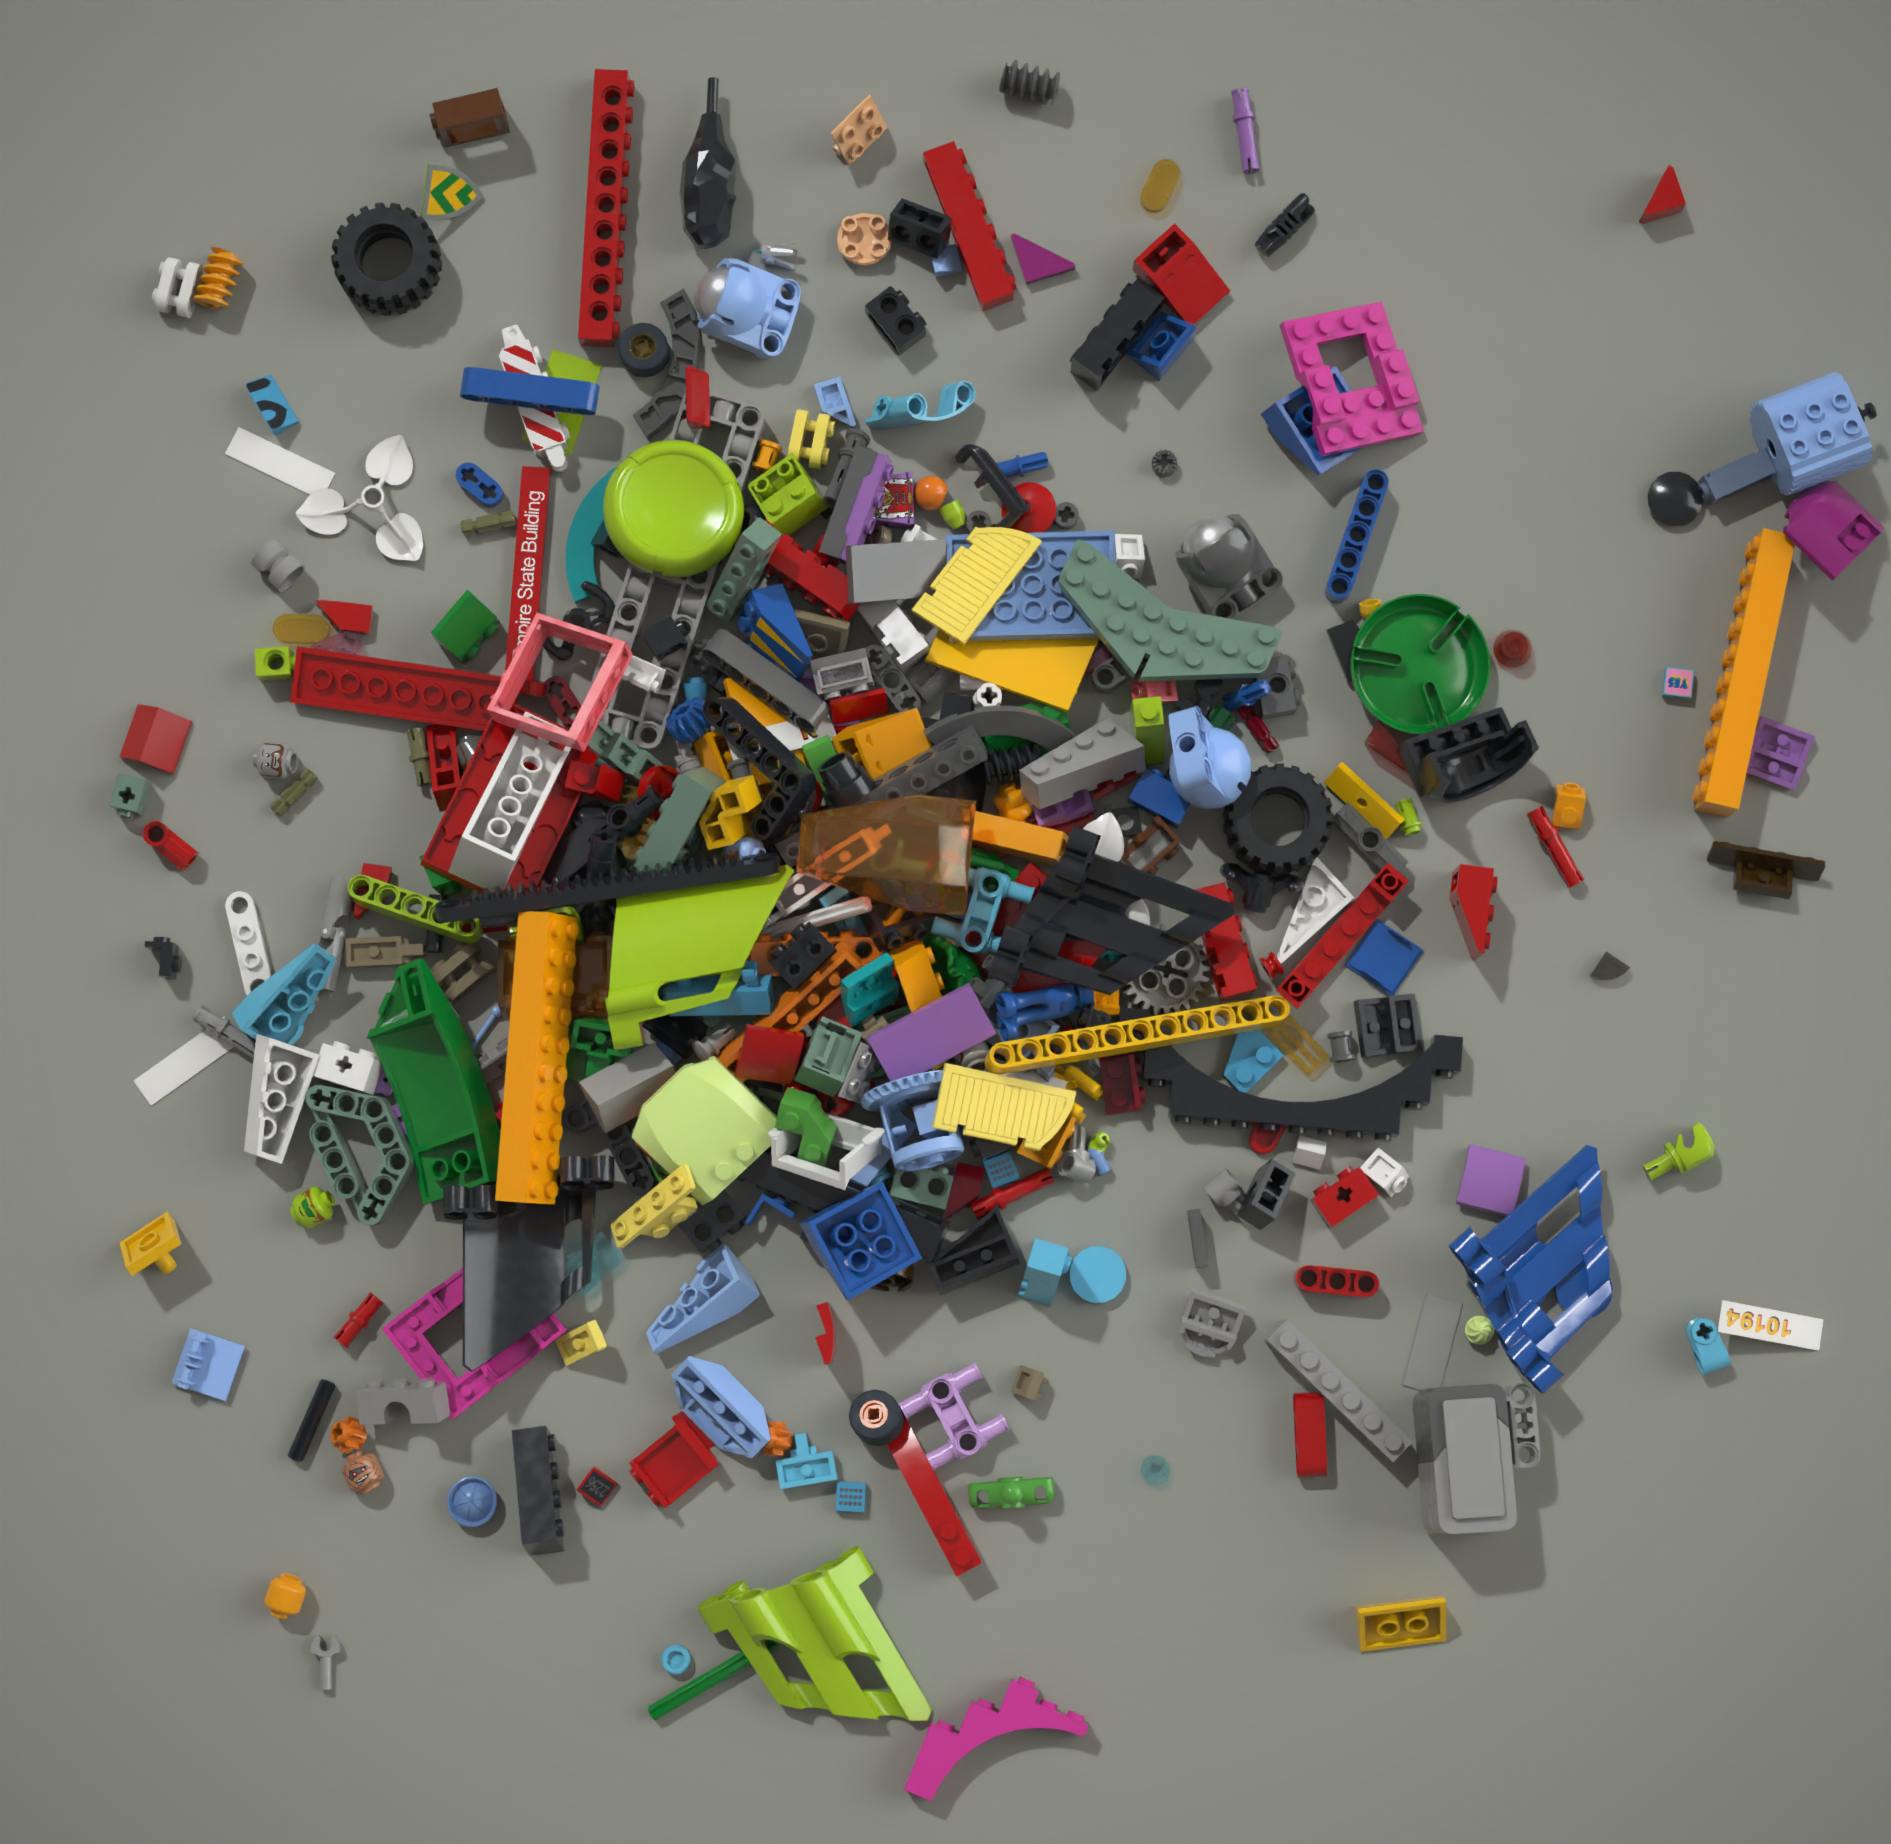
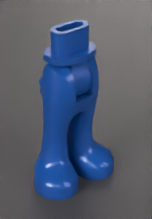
(1054, 1003)

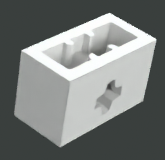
(362, 1075)

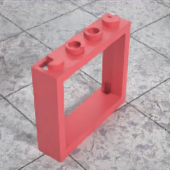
(597, 698)

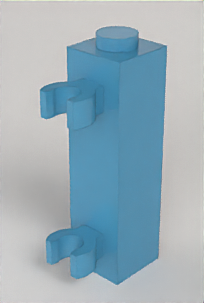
(751, 996)

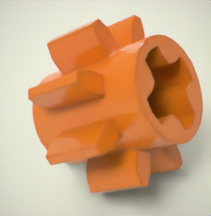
(348, 1435)
(780, 1439)

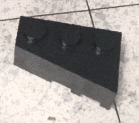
(975, 1255)

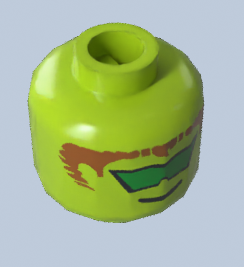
(312, 1207)

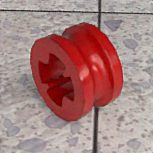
(1271, 965)

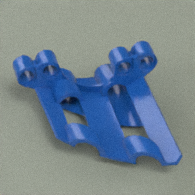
(1516, 1271)

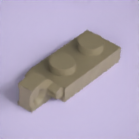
(381, 951)

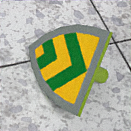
(447, 193)

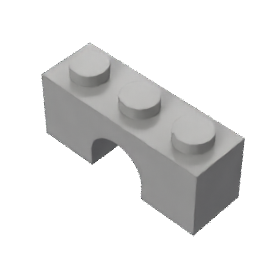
(424, 1400)

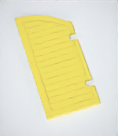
(975, 580)
(1000, 1107)

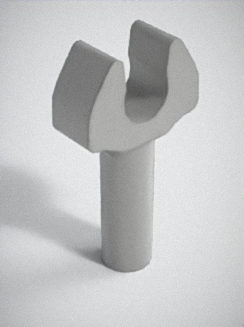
(325, 1659)

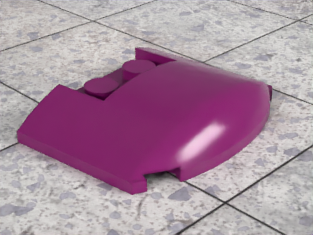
(1830, 526)

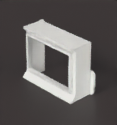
(860, 1139)

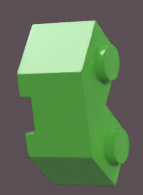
(803, 1115)

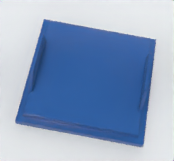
(1384, 957)

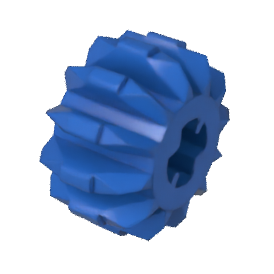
(688, 721)

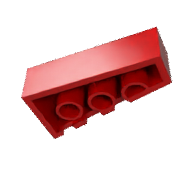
(810, 577)
(1228, 953)

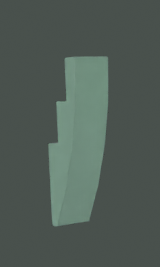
(621, 753)

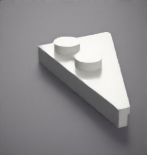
(1318, 903)

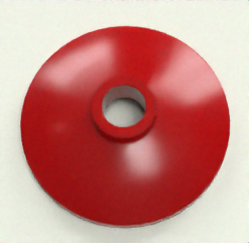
(1042, 508)

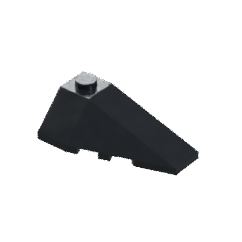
(969, 784)

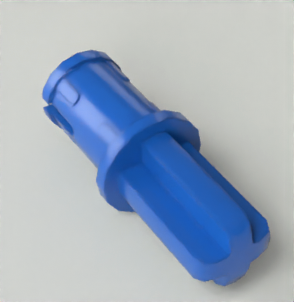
(1024, 464)
(1246, 695)

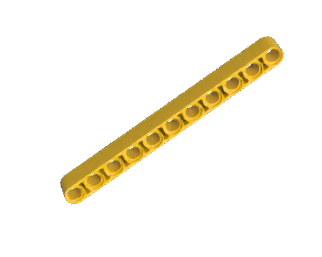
(1128, 1043)

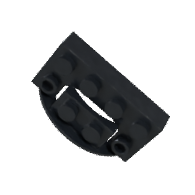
(1469, 774)

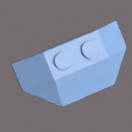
(721, 1407)

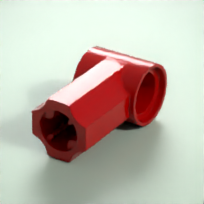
(171, 845)

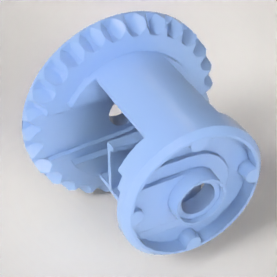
(896, 1097)

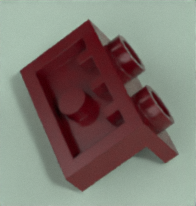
(1121, 1084)

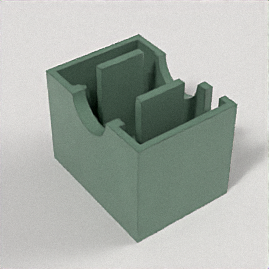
(828, 1056)

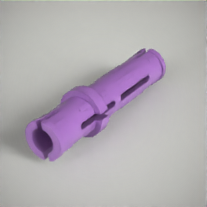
(1243, 118)

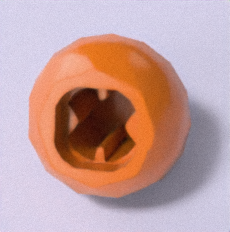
(930, 492)

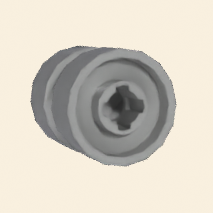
(275, 562)

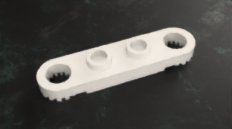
(248, 941)

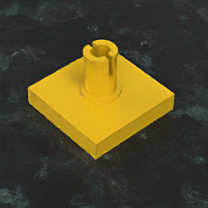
(152, 1245)

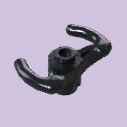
(582, 619)
(1259, 886)

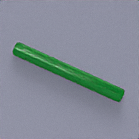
(703, 1683)

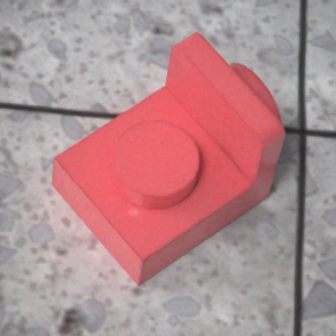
(1165, 689)

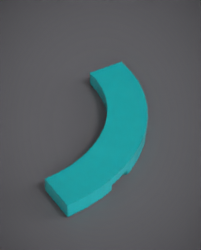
(579, 550)

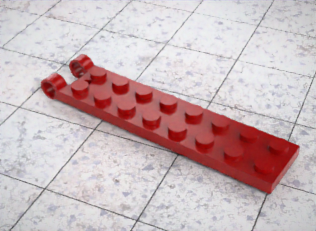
(397, 688)

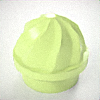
(1479, 1330)

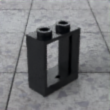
(895, 934)

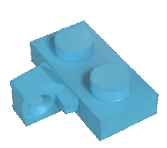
(805, 1465)

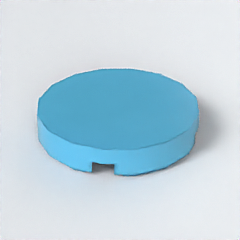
(1097, 1274)

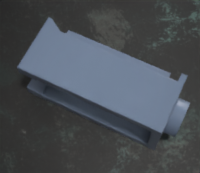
(1736, 477)

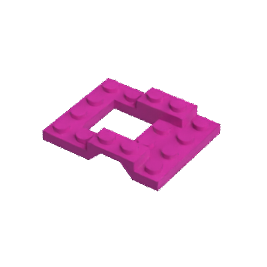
(1362, 415)
(408, 1337)

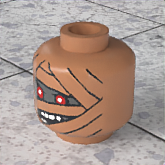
(362, 1472)

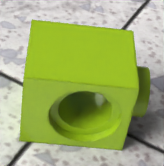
(264, 659)

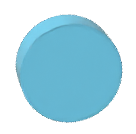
(676, 1659)

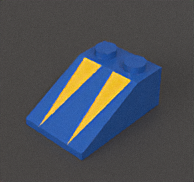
(775, 630)

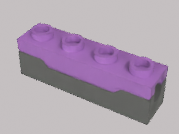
(857, 503)

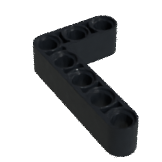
(766, 761)

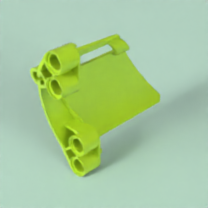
(682, 938)

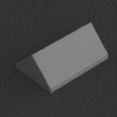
(625, 1085)

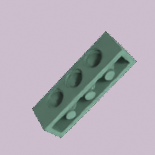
(743, 569)

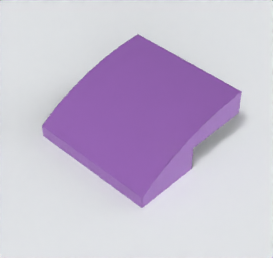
(1779, 752)
(1066, 810)
(1490, 1180)

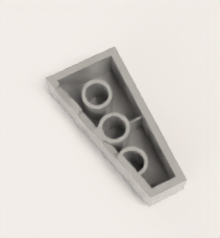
(1082, 763)

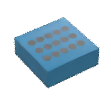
(1001, 1170)
(850, 1496)

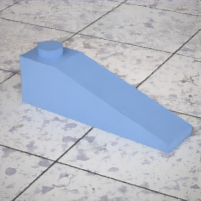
(713, 1296)

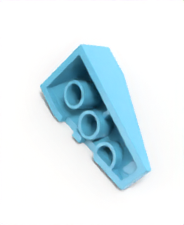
(286, 998)

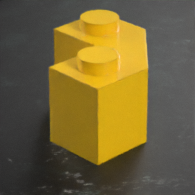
(723, 821)

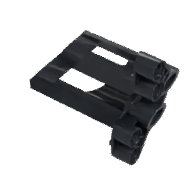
(1088, 902)

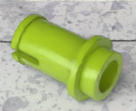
(1411, 824)

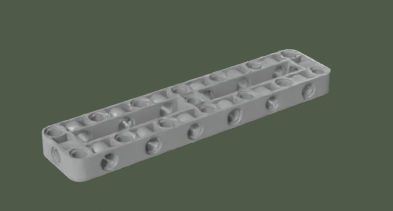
(692, 597)

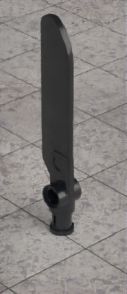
(573, 850)

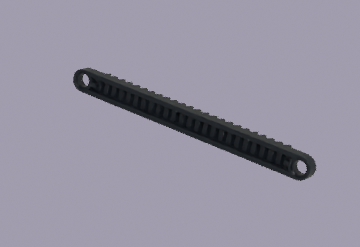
(608, 886)

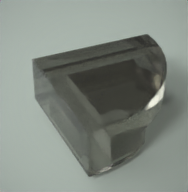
(1609, 968)

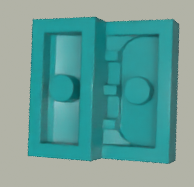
(869, 989)

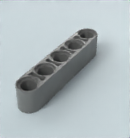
(766, 681)

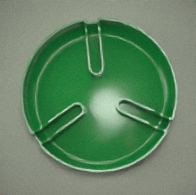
(1420, 664)

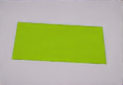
(575, 368)

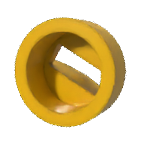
(1368, 606)

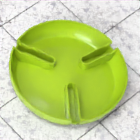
(673, 508)

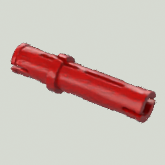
(1549, 836)
(1012, 1192)

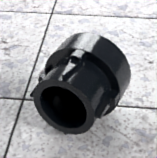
(844, 779)

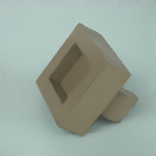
(1028, 1383)

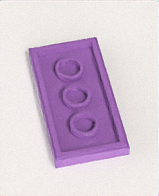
(932, 1034)

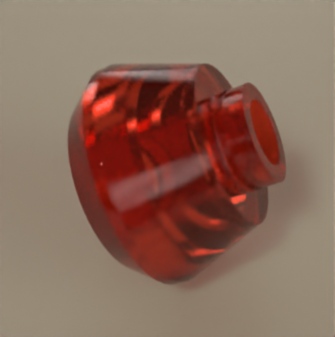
(1505, 650)

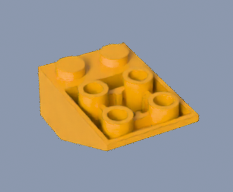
(884, 741)

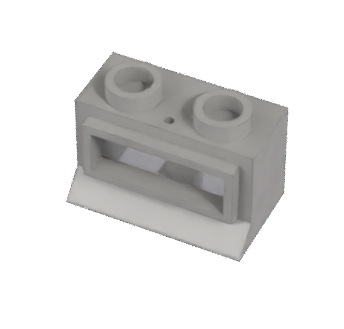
(841, 674)

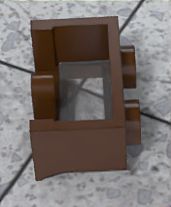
(1151, 847)

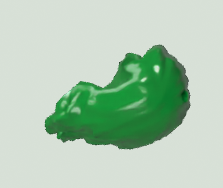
(952, 963)

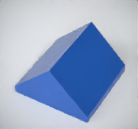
(1162, 344)

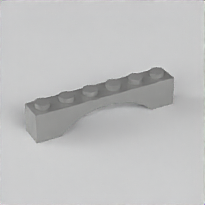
(1339, 1390)

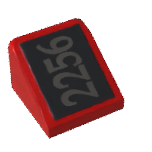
(597, 1486)

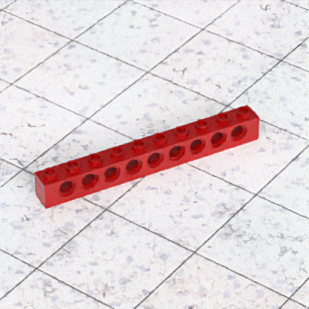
(606, 85)

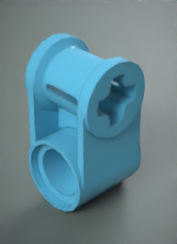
(1707, 1350)

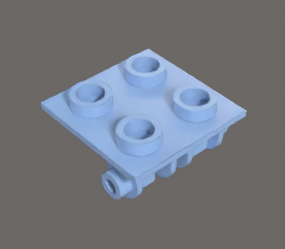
(208, 1364)

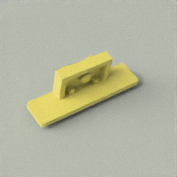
(658, 1209)

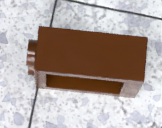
(469, 118)

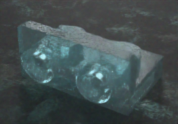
(604, 1260)

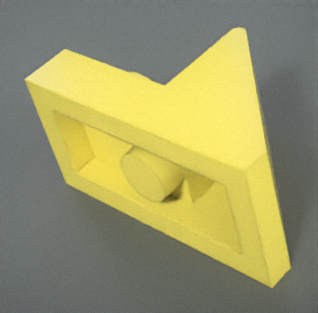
(581, 1343)

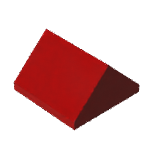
(155, 738)

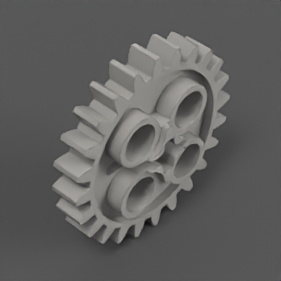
(1158, 994)

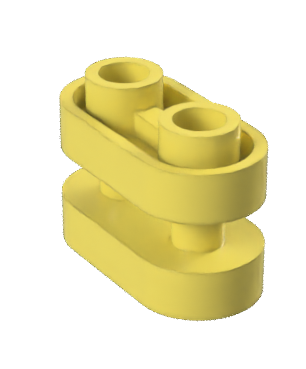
(823, 430)

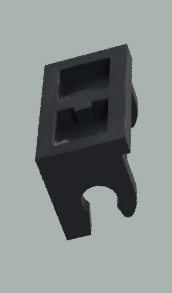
(677, 1032)

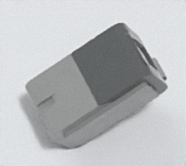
(1469, 1454)

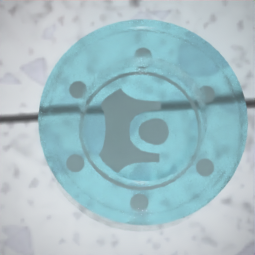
(1155, 1469)

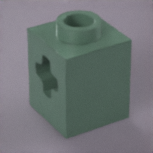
(130, 785)

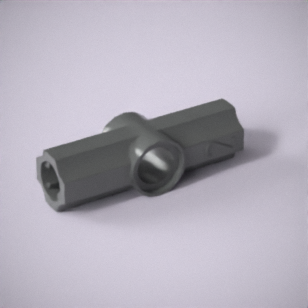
(1355, 826)

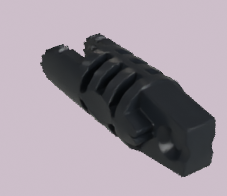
(1285, 225)

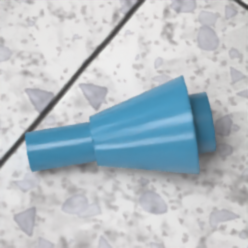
(695, 688)

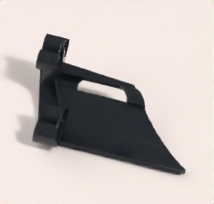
(519, 1255)

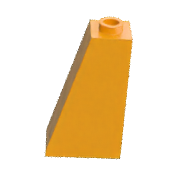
(1019, 839)

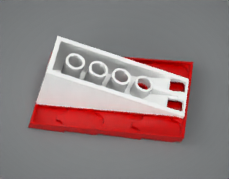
(506, 809)

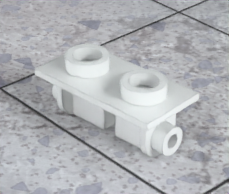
(644, 674)

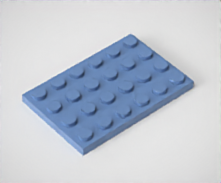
(1033, 602)

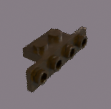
(1764, 870)

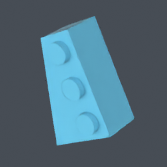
(1044, 1271)

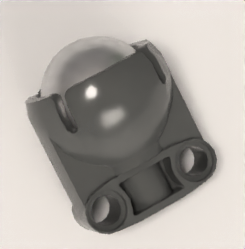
(1226, 565)

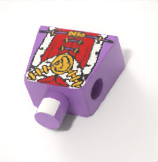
(898, 504)

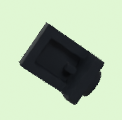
(169, 959)

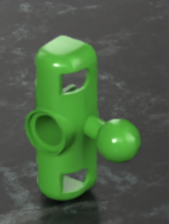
(1011, 1492)

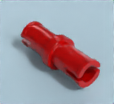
(358, 1320)

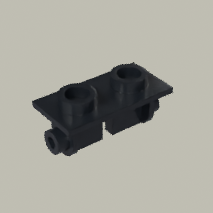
(1091, 1017)

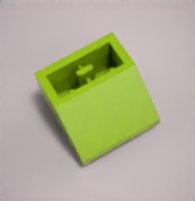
(787, 495)

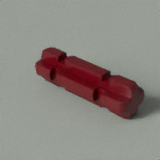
(1258, 728)

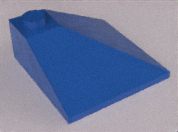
(1292, 423)
(861, 1240)

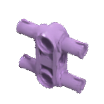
(954, 1416)

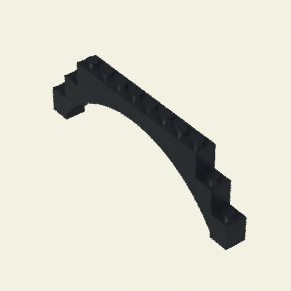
(1364, 1113)

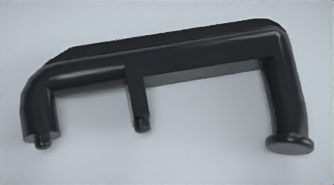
(998, 482)

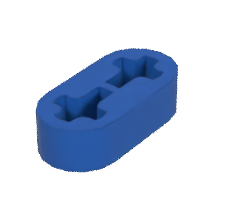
(483, 480)

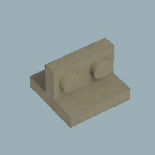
(824, 634)

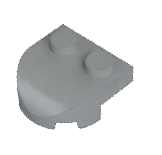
(1210, 1323)

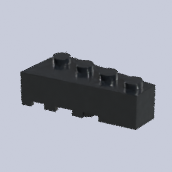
(1116, 333)
(537, 1490)

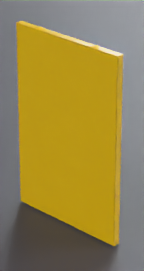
(1034, 669)

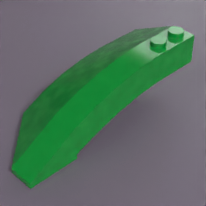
(436, 1085)

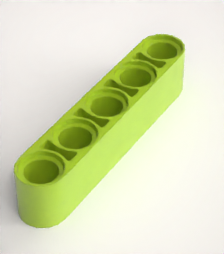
(400, 908)

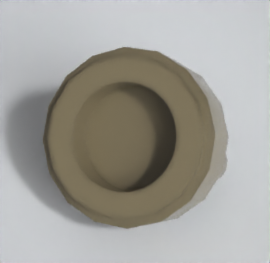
(880, 534)

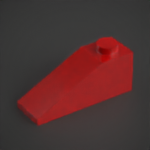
(443, 763)

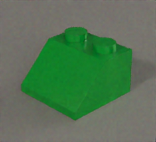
(466, 628)

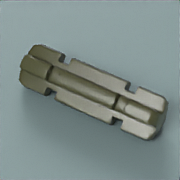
(488, 523)
(293, 792)

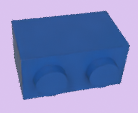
(1159, 798)

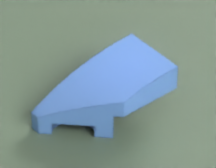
(834, 400)

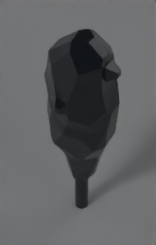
(708, 179)

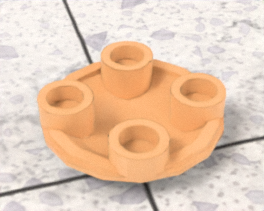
(863, 238)

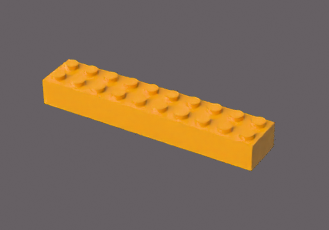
(1744, 673)
(536, 1058)

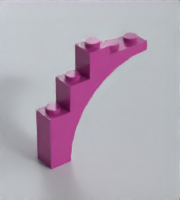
(1018, 1711)

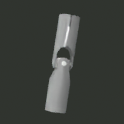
(336, 911)

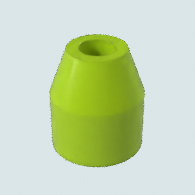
(953, 514)

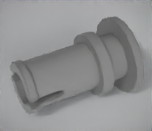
(711, 1045)

